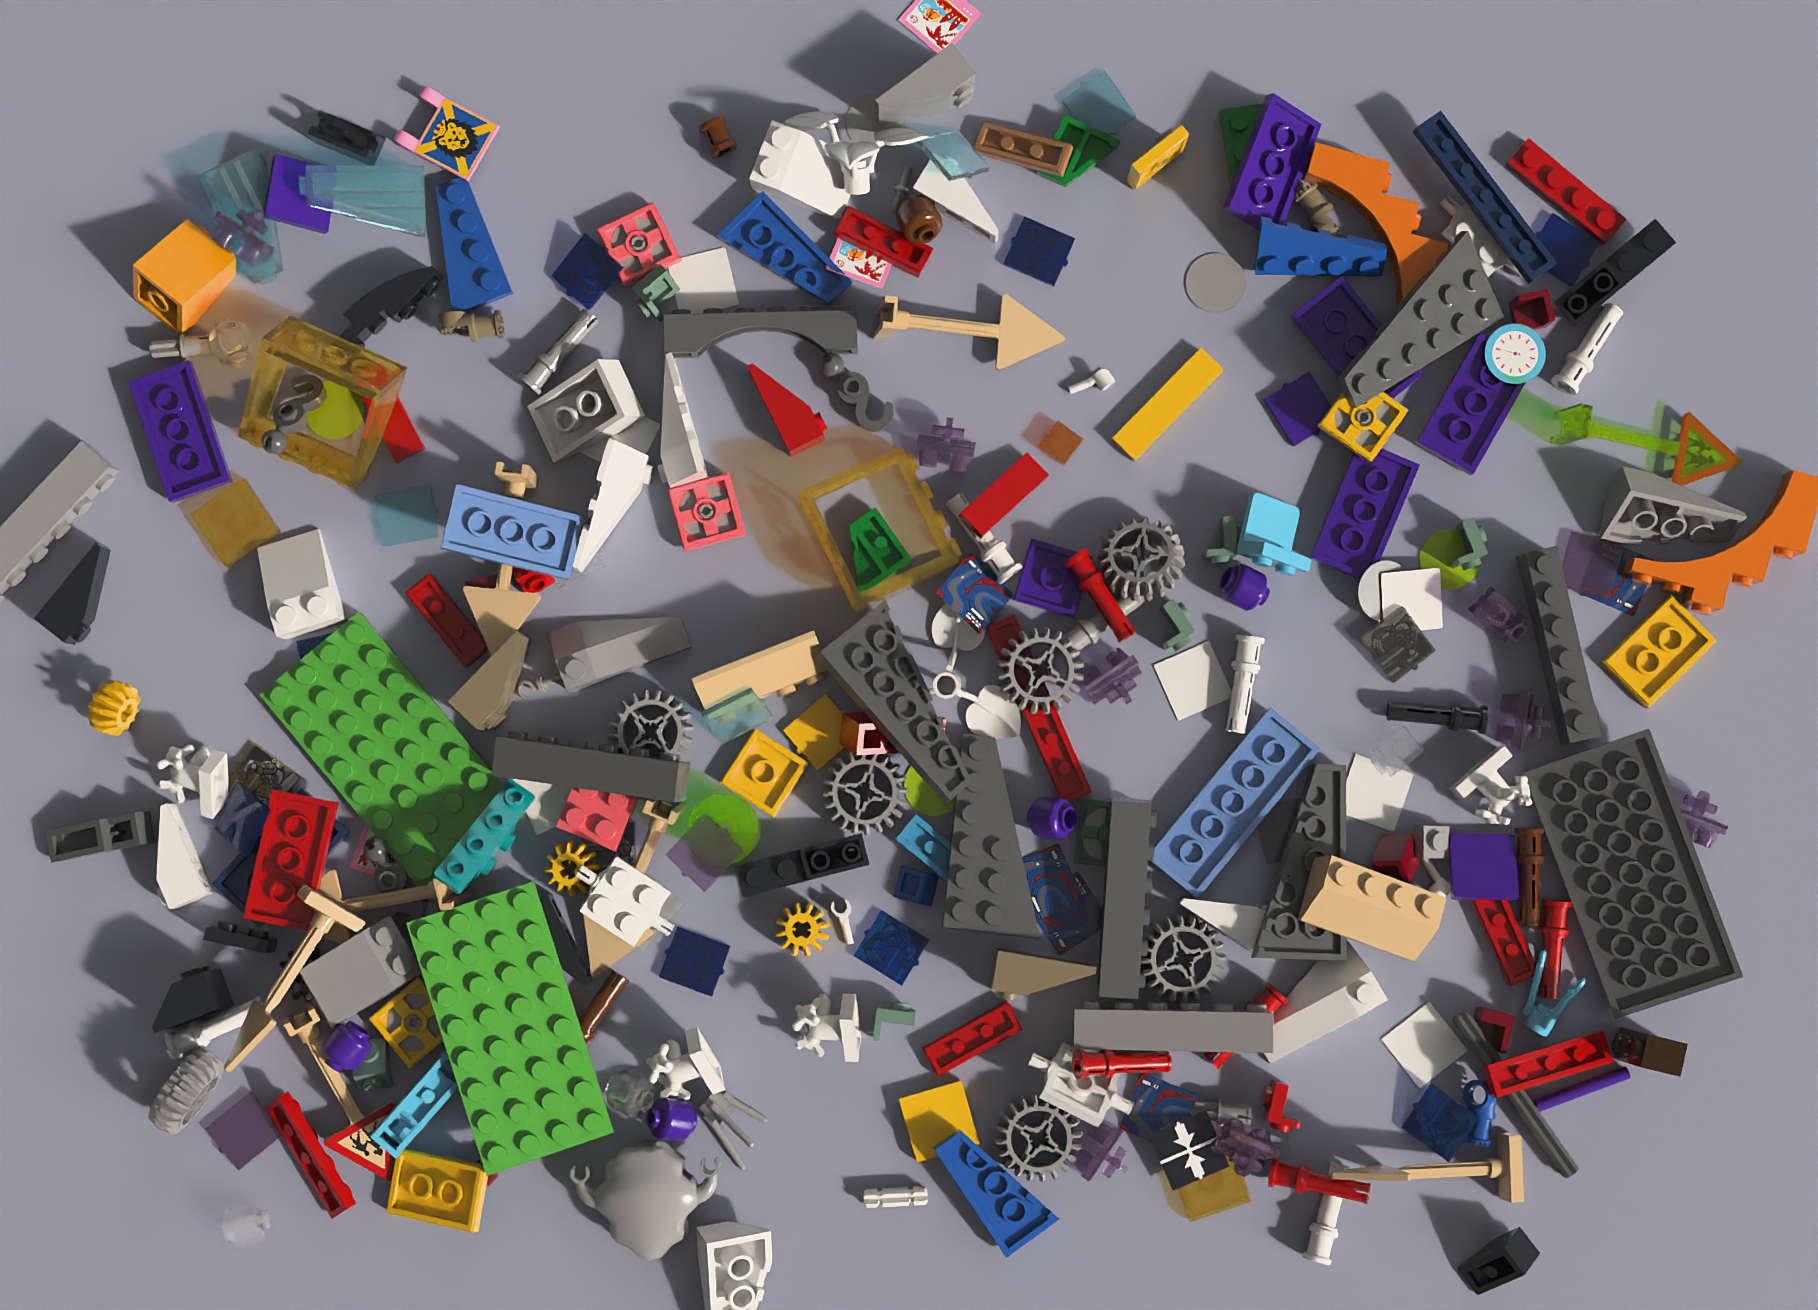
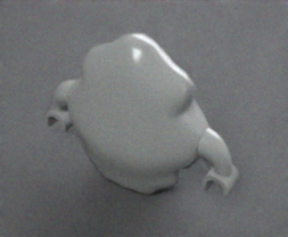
(647, 1196)

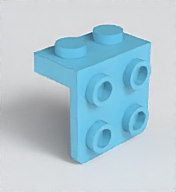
(1269, 535)

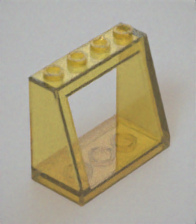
(338, 362)
(934, 519)

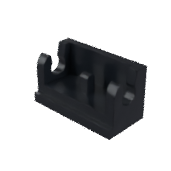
(347, 138)

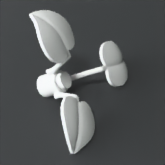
(853, 154)
(991, 712)

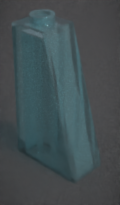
(244, 185)
(372, 194)

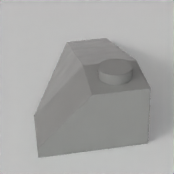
(1655, 508)
(606, 648)

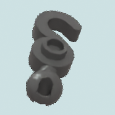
(854, 390)
(291, 415)
(391, 877)

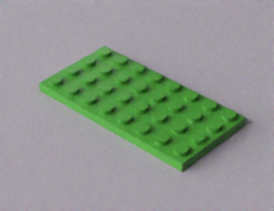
(384, 745)
(509, 1028)

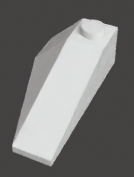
(679, 442)
(620, 482)
(1324, 1001)
(733, 1264)

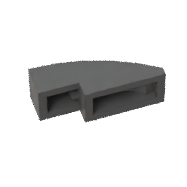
(100, 836)

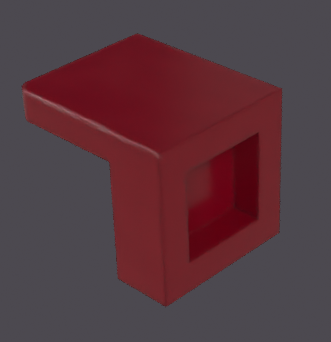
(1532, 309)
(1396, 857)
(1496, 1027)

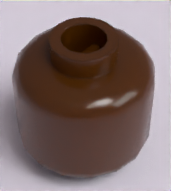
(919, 220)

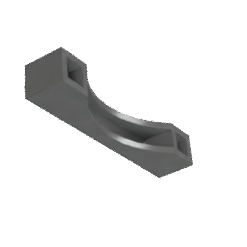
(694, 334)

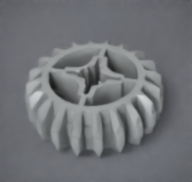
(1165, 564)
(1026, 664)
(663, 722)
(857, 819)
(1208, 948)
(186, 1091)
(1030, 1151)

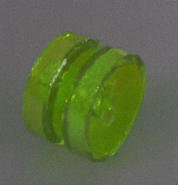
(737, 813)

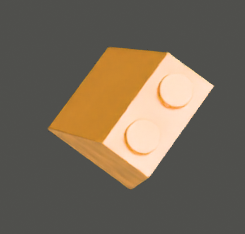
(182, 276)

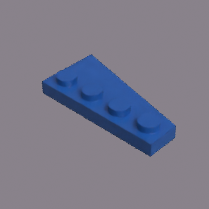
(780, 245)
(1304, 252)
(470, 255)
(996, 1197)

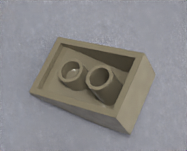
(492, 687)
(1027, 973)

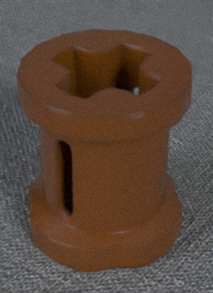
(717, 136)

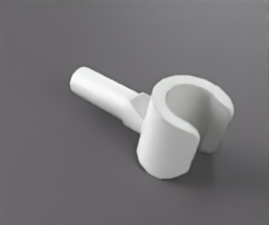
(1101, 378)
(1440, 886)
(844, 921)

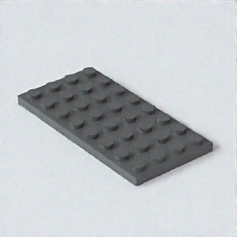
(1632, 874)

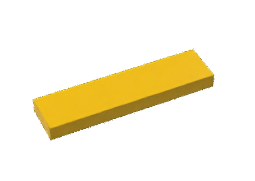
(1167, 404)

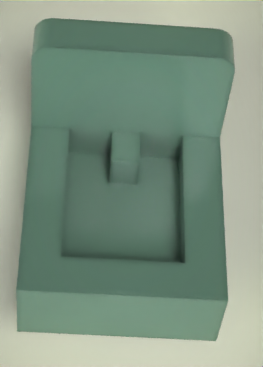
(655, 291)
(1229, 536)
(1473, 539)
(1178, 618)
(896, 1013)
(374, 1070)

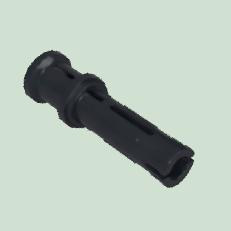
(1453, 717)

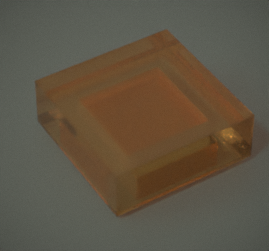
(1060, 443)

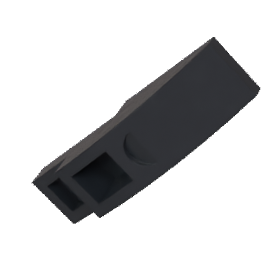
(1614, 272)
(394, 298)
(801, 865)

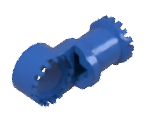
(1484, 1111)

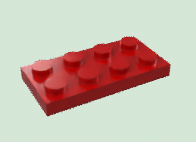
(288, 856)

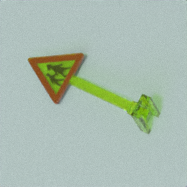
(1696, 453)

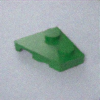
(1088, 149)
(875, 550)

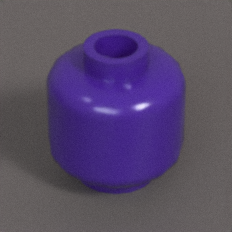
(1244, 587)
(1051, 817)
(346, 1046)
(671, 1119)

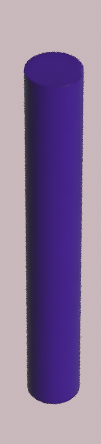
(1581, 1089)

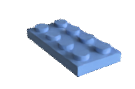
(512, 532)

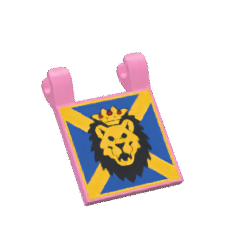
(453, 137)

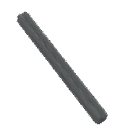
(1519, 1099)

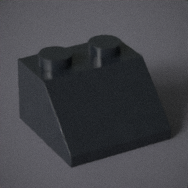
(193, 997)

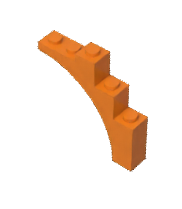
(1360, 183)
(1782, 528)

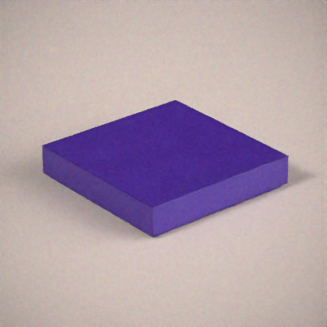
(284, 199)
(1047, 582)
(1483, 867)

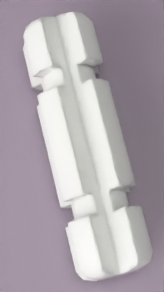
(895, 1196)

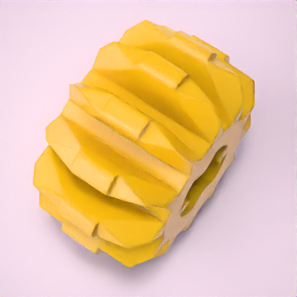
(113, 707)
(563, 861)
(802, 940)

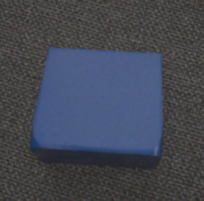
(916, 886)

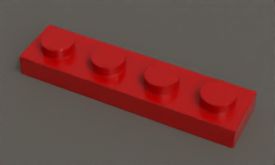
(1566, 191)
(1547, 1063)
(310, 1155)

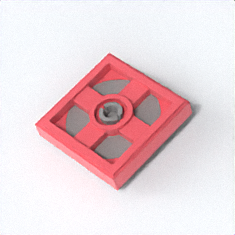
(639, 243)
(706, 512)

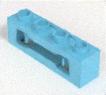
(416, 1107)

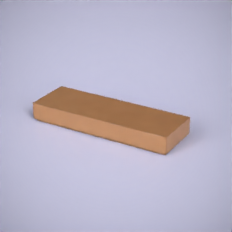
(1023, 148)

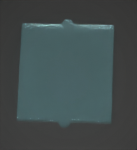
(1099, 105)
(953, 155)
(406, 515)
(737, 715)

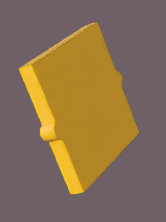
(817, 732)

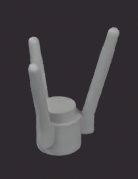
(718, 1109)

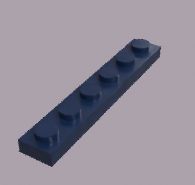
(1484, 197)

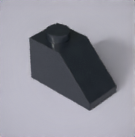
(1499, 1261)

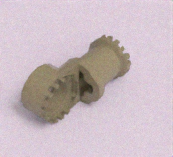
(1316, 209)
(478, 326)

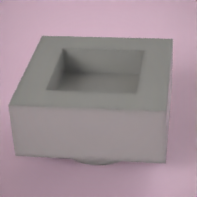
(1432, 842)

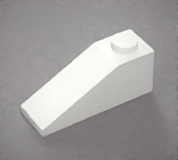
(956, 201)
(178, 864)
(1233, 920)

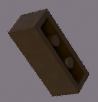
(1649, 1051)

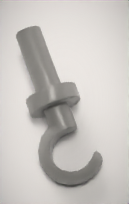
(901, 189)
(541, 684)

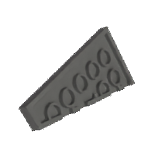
(1430, 321)
(891, 691)
(1315, 832)
(985, 865)

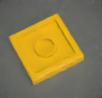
(764, 772)
(935, 1116)

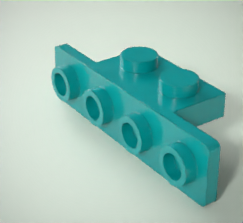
(485, 838)

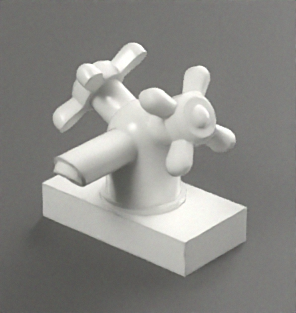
(202, 774)
(1492, 786)
(829, 1027)
(679, 1069)

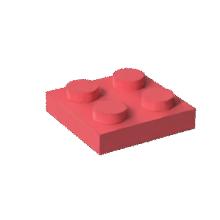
(597, 816)

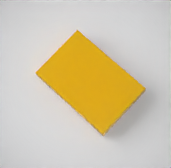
(1658, 651)
(437, 1190)

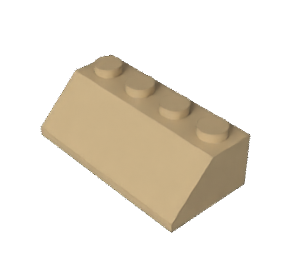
(766, 671)
(1370, 907)

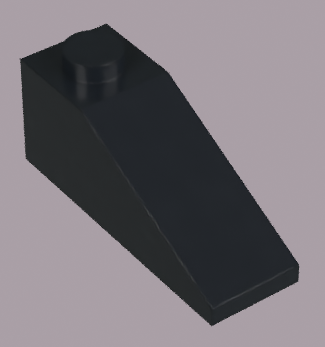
(77, 599)
(565, 946)

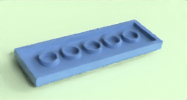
(1233, 802)

